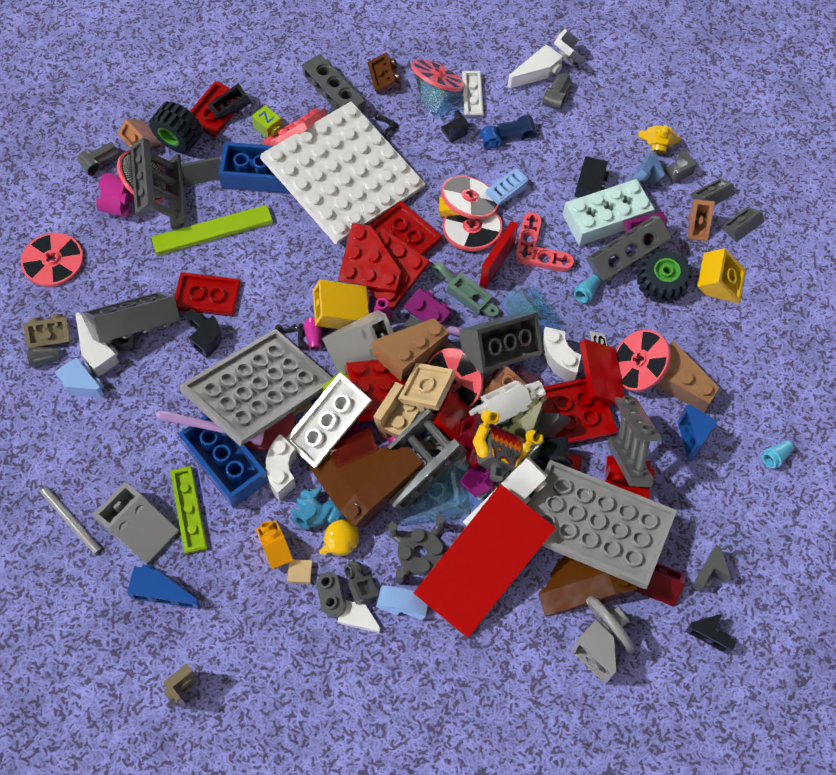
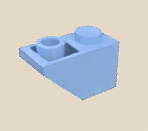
(78, 381)

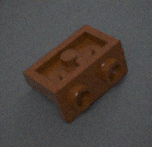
(384, 73)

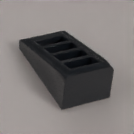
(232, 107)

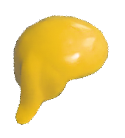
(340, 538)

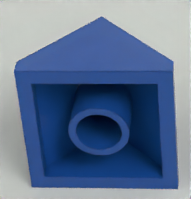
(694, 429)

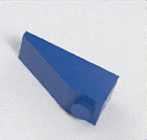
(153, 586)

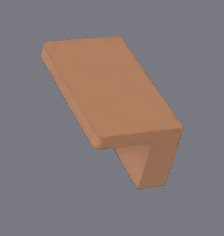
(134, 130)

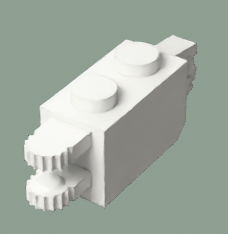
(510, 400)

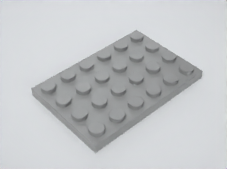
(256, 386)
(602, 524)

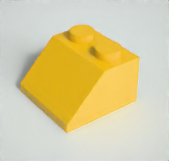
(721, 276)

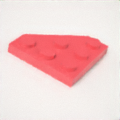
(298, 126)

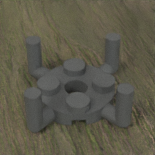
(413, 540)

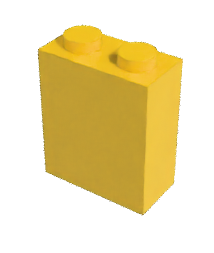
(339, 303)

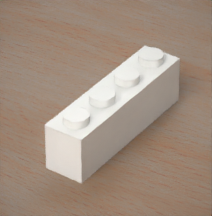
(520, 482)

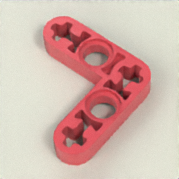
(534, 252)

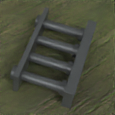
(145, 190)
(633, 442)
(434, 465)

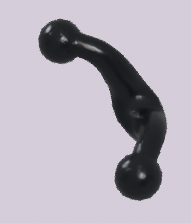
(392, 125)
(301, 344)

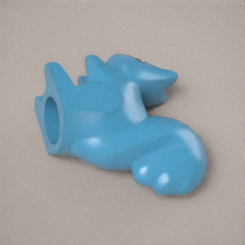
(312, 512)

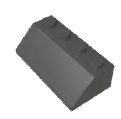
(131, 317)
(502, 341)

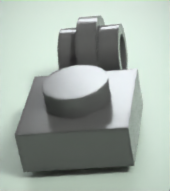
(361, 587)

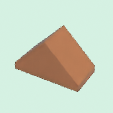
(700, 219)

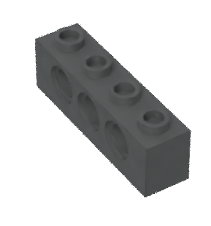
(331, 83)
(600, 259)

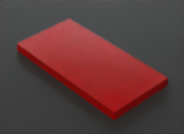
(484, 560)

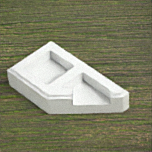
(359, 617)

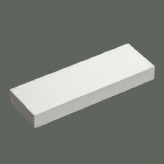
(472, 94)

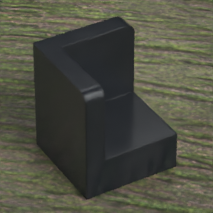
(457, 128)
(555, 450)

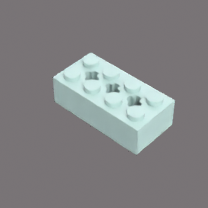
(605, 211)

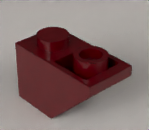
(466, 435)

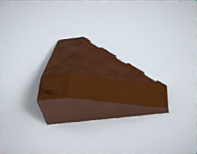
(367, 483)
(575, 582)

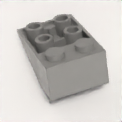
(355, 340)
(135, 523)

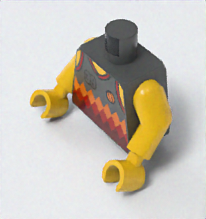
(499, 448)

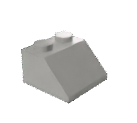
(597, 650)

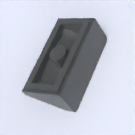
(201, 171)
(715, 191)
(743, 223)

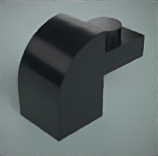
(207, 333)

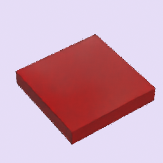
(451, 415)

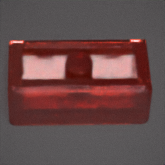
(354, 448)

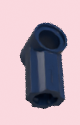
(522, 128)

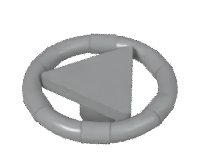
(614, 620)

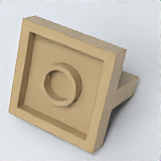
(427, 387)
(393, 415)

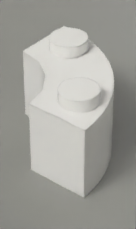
(559, 355)
(278, 467)

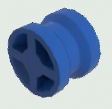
(490, 137)

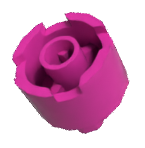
(114, 196)

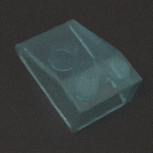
(443, 498)

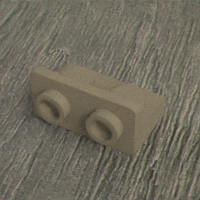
(47, 332)
(180, 681)

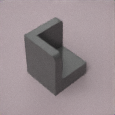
(682, 168)

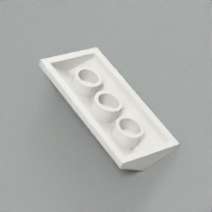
(328, 420)

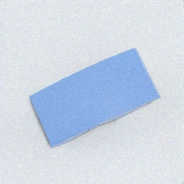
(401, 600)

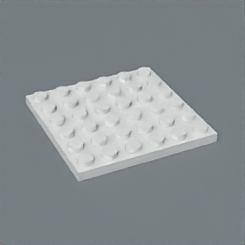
(342, 171)

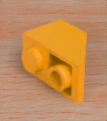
(274, 544)

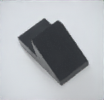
(705, 631)

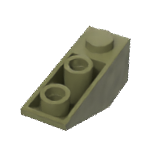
(529, 421)

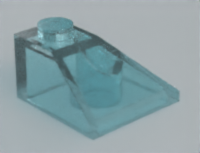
(435, 98)
(529, 300)

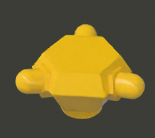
(660, 138)

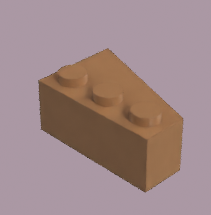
(410, 346)
(687, 380)

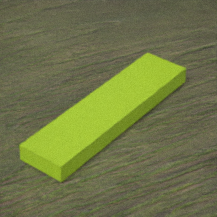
(188, 510)

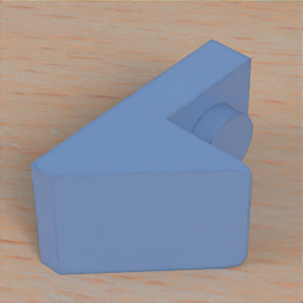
(649, 170)

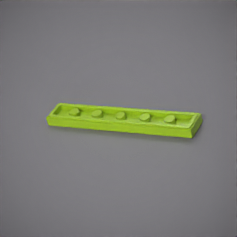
(211, 230)

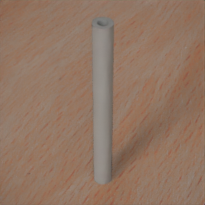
(70, 520)

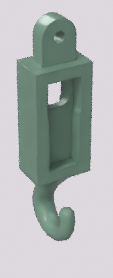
(464, 289)

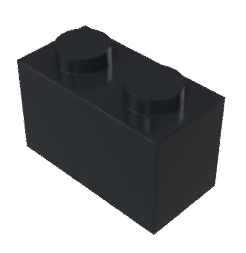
(592, 176)

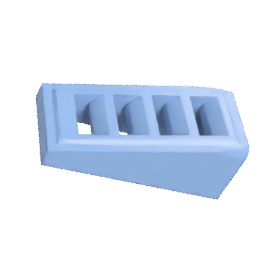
(517, 181)

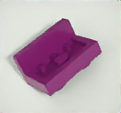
(425, 307)
(477, 481)

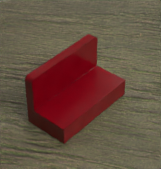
(664, 585)

